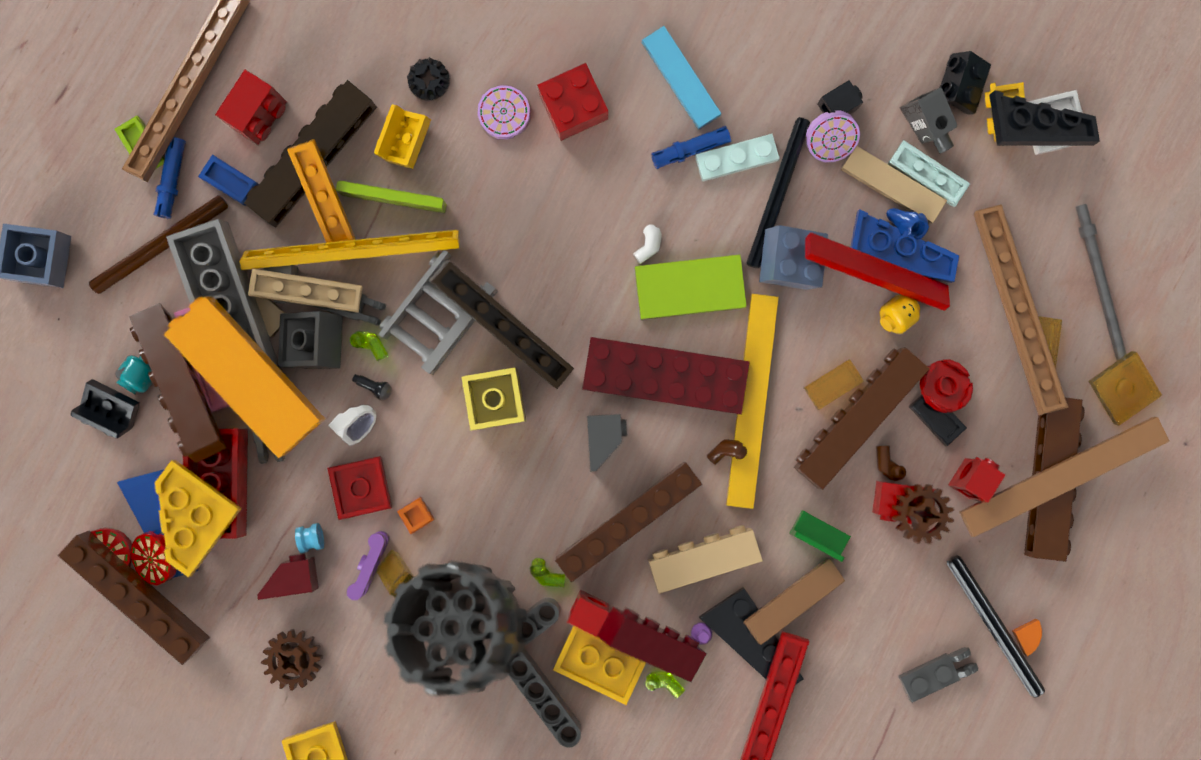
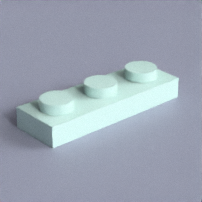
(737, 157)

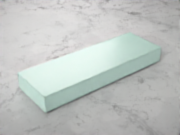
(928, 173)

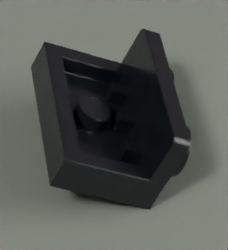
(965, 80)
(106, 409)

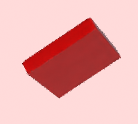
(359, 488)

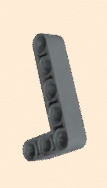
(533, 674)

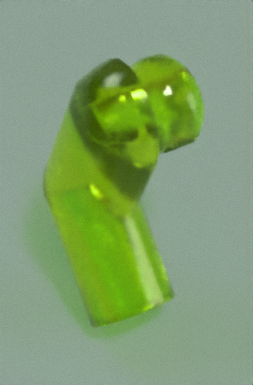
(369, 341)
(543, 576)
(666, 680)

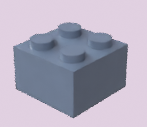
(34, 255)
(785, 259)

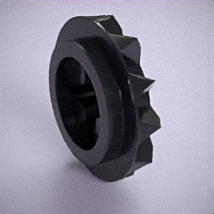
(436, 87)

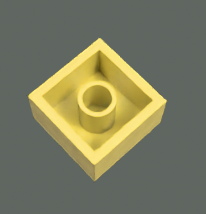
(493, 398)

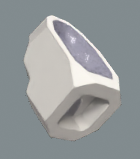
(354, 424)

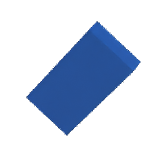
(227, 179)

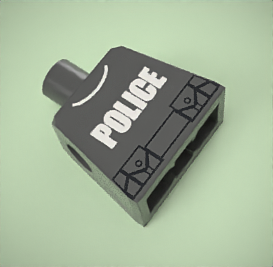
(931, 119)

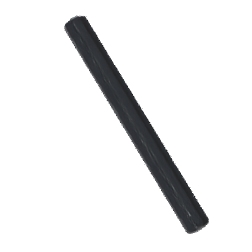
(779, 189)
(996, 626)

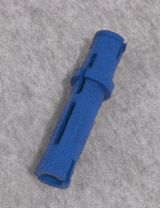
(691, 147)
(168, 184)

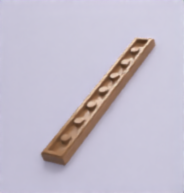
(184, 88)
(1020, 310)
(1064, 476)

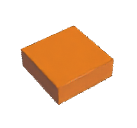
(415, 515)

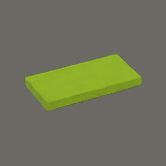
(690, 287)

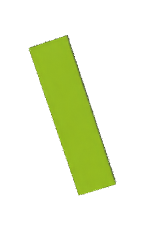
(391, 196)

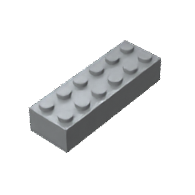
(211, 268)

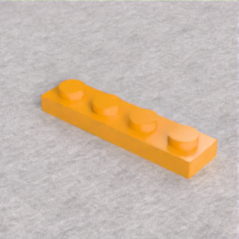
(321, 192)

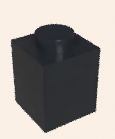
(844, 98)

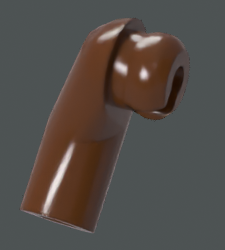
(727, 448)
(887, 466)

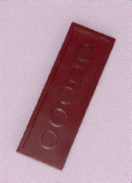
(666, 375)

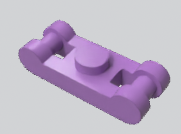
(368, 565)

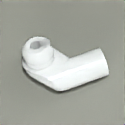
(652, 243)

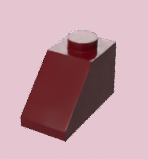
(291, 578)

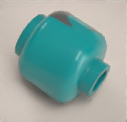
(134, 375)

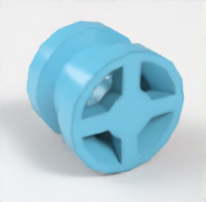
(309, 538)

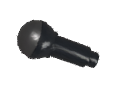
(381, 390)

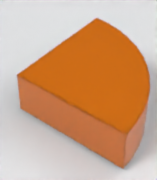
(1028, 636)

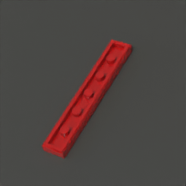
(876, 271)
(775, 697)

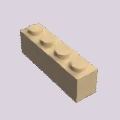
(705, 559)

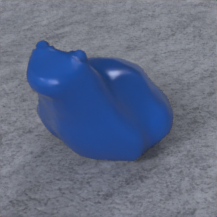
(909, 222)

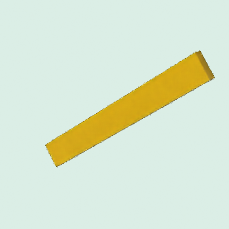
(350, 249)
(750, 424)

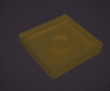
(1125, 388)

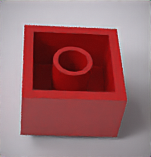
(573, 101)
(251, 107)

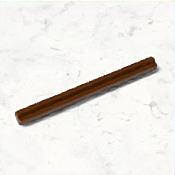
(156, 245)

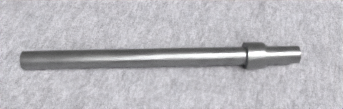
(1088, 232)

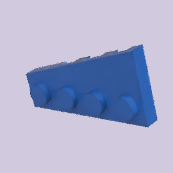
(886, 243)
(144, 502)

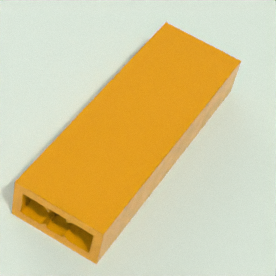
(244, 375)

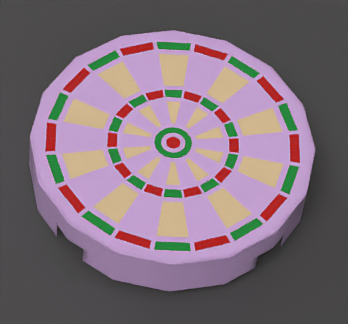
(504, 112)
(832, 136)

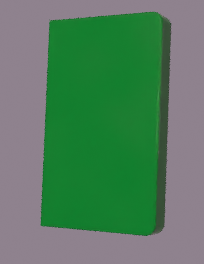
(820, 535)

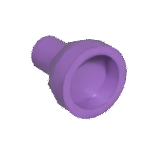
(702, 633)

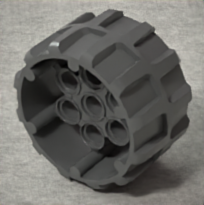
(409, 628)

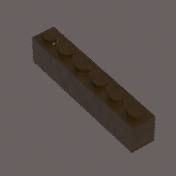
(332, 131)
(501, 324)

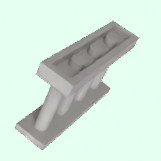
(448, 336)

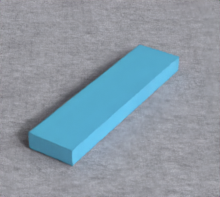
(681, 77)

